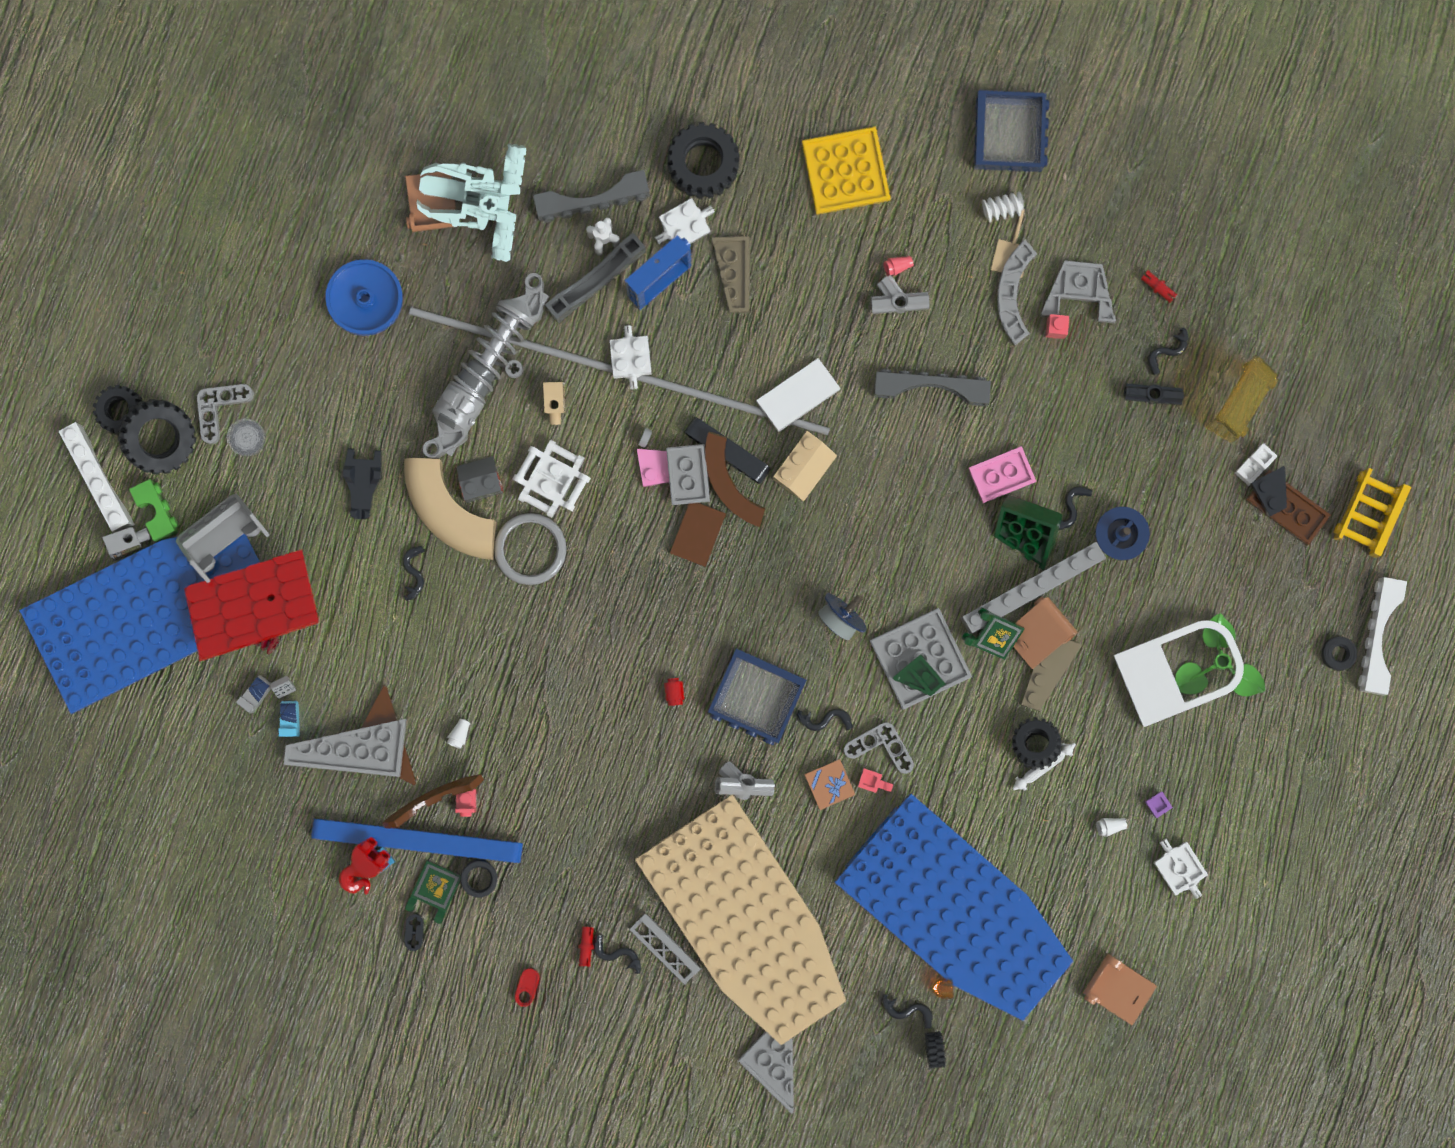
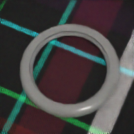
(533, 579)

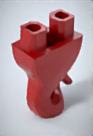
(365, 864)

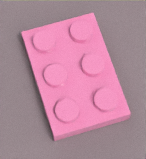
(1002, 475)

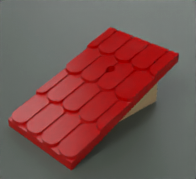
(251, 605)

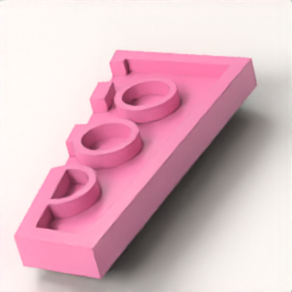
(653, 467)

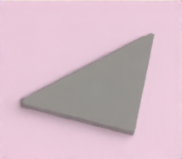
(772, 1067)

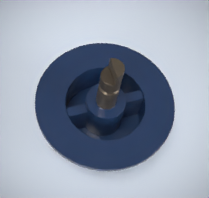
(1122, 533)

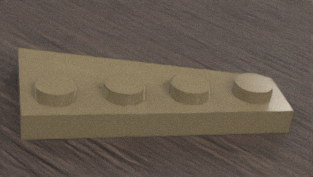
(734, 266)
(1047, 675)

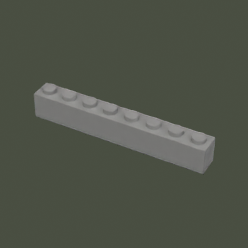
(1036, 586)

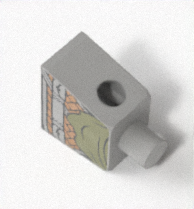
(117, 544)

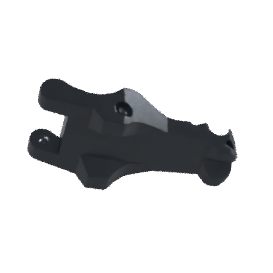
(362, 479)

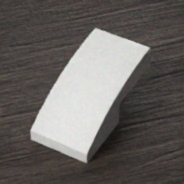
(1256, 464)

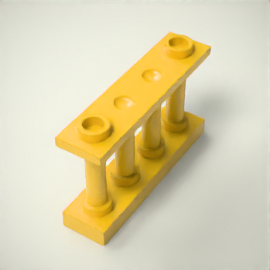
(1383, 528)

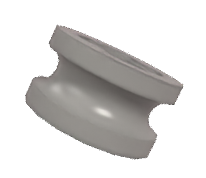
(519, 366)

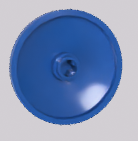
(364, 297)

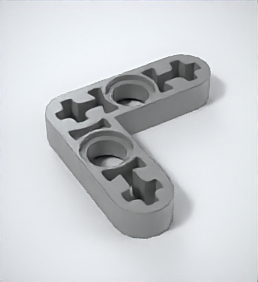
(211, 406)
(880, 739)

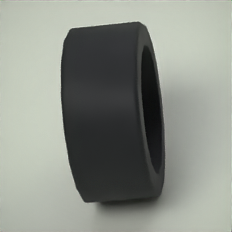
(464, 878)

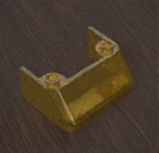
(1244, 400)

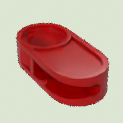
(527, 983)

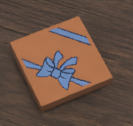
(829, 784)

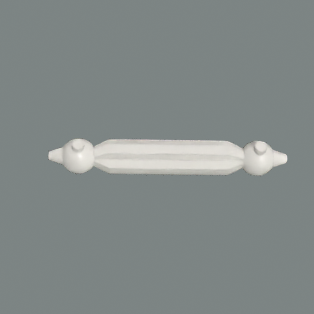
(1033, 775)

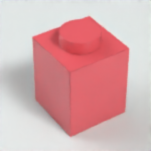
(1057, 326)

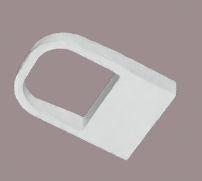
(1152, 681)

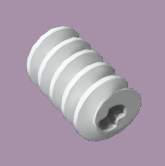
(1003, 206)

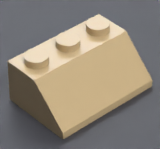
(804, 466)

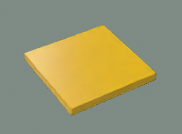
(846, 170)

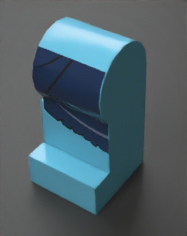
(289, 719)

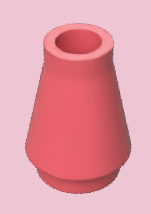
(897, 265)

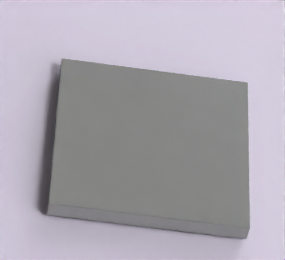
(924, 636)

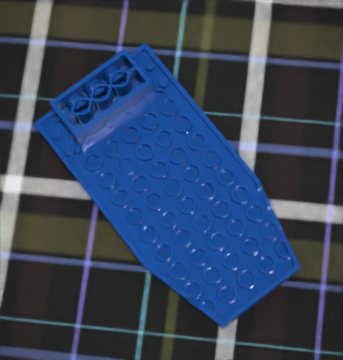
(123, 620)
(955, 910)

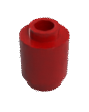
(674, 692)

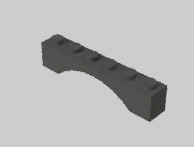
(553, 205)
(617, 261)
(971, 391)

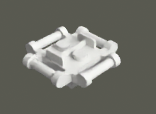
(551, 478)

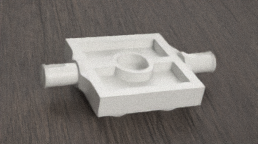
(685, 222)
(630, 357)
(1180, 868)

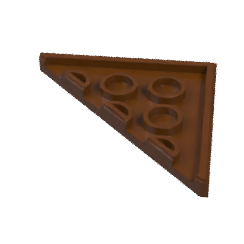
(382, 713)

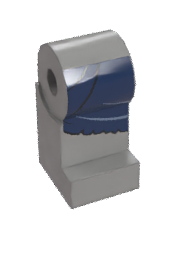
(254, 694)

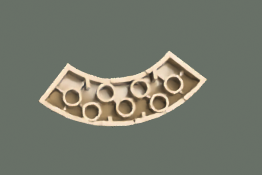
(442, 514)

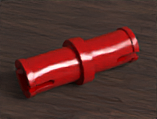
(1159, 286)
(586, 946)

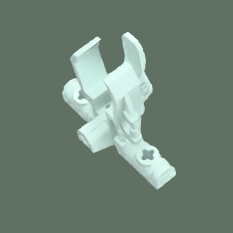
(481, 197)

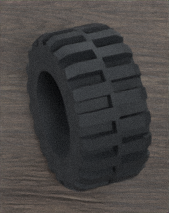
(703, 136)
(180, 448)

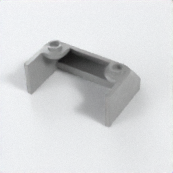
(216, 532)

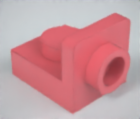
(466, 803)

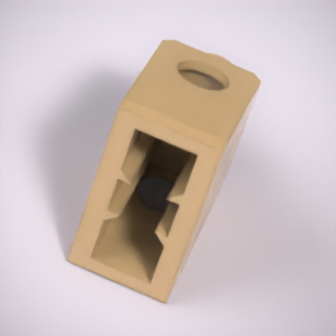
(556, 392)

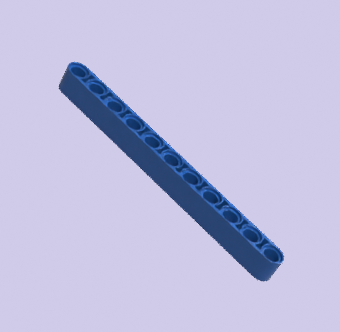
(418, 840)

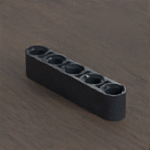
(734, 454)

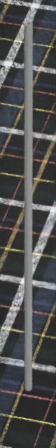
(607, 367)

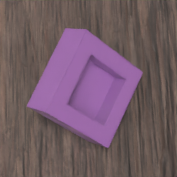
(1158, 804)

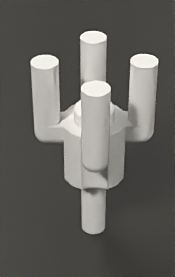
(602, 234)

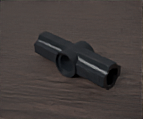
(1166, 395)

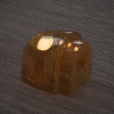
(943, 988)

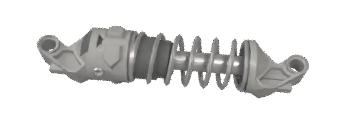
(465, 396)

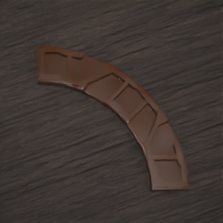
(724, 485)
(455, 787)

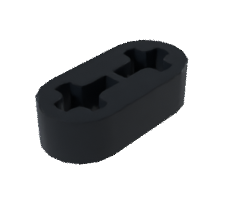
(419, 932)

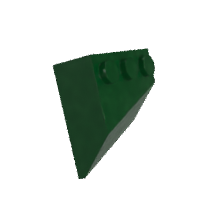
(1028, 529)

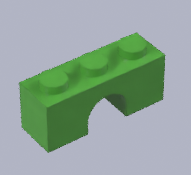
(163, 524)

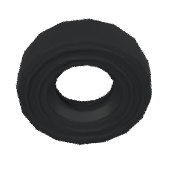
(1351, 653)

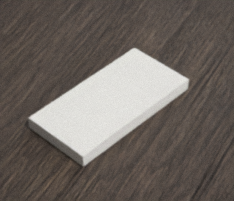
(798, 395)

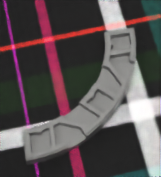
(1007, 292)

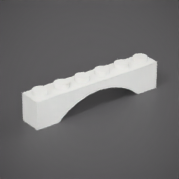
(97, 482)
(1375, 673)

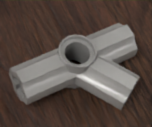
(892, 293)
(741, 784)

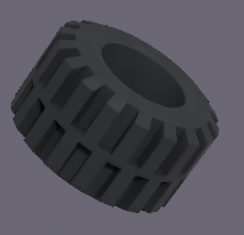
(106, 402)
(1033, 728)

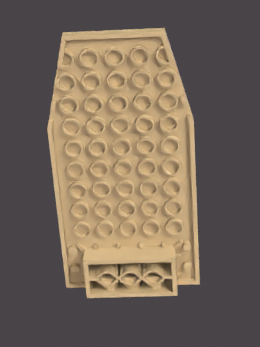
(745, 920)

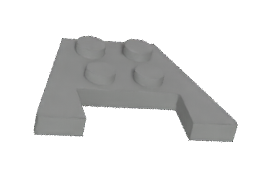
(1082, 283)

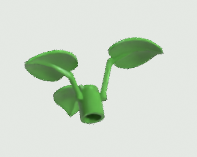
(1192, 680)

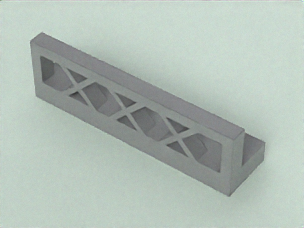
(670, 943)

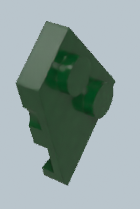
(920, 676)

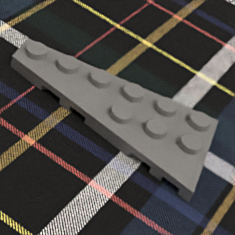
(363, 750)

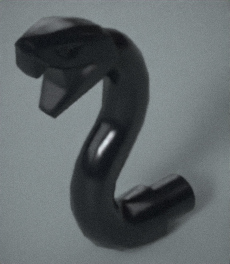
(1152, 358)
(1077, 490)
(410, 553)
(842, 714)
(598, 950)
(925, 1010)

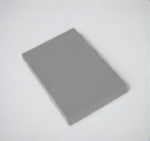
(688, 474)

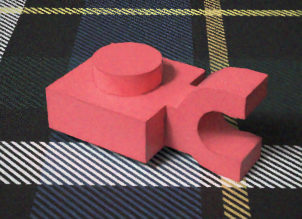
(872, 781)

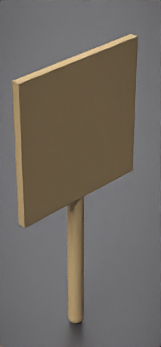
(1005, 249)

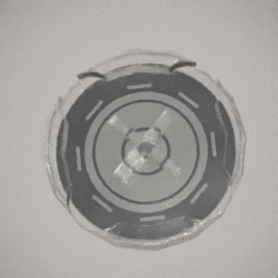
(246, 437)

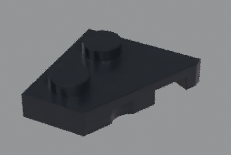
(1272, 491)

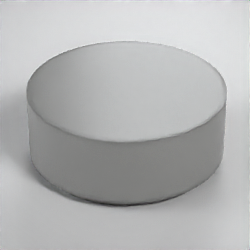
(645, 437)

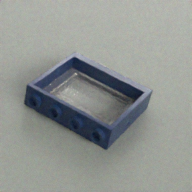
(1011, 131)
(756, 697)

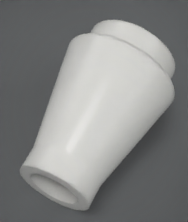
(458, 734)
(1109, 826)

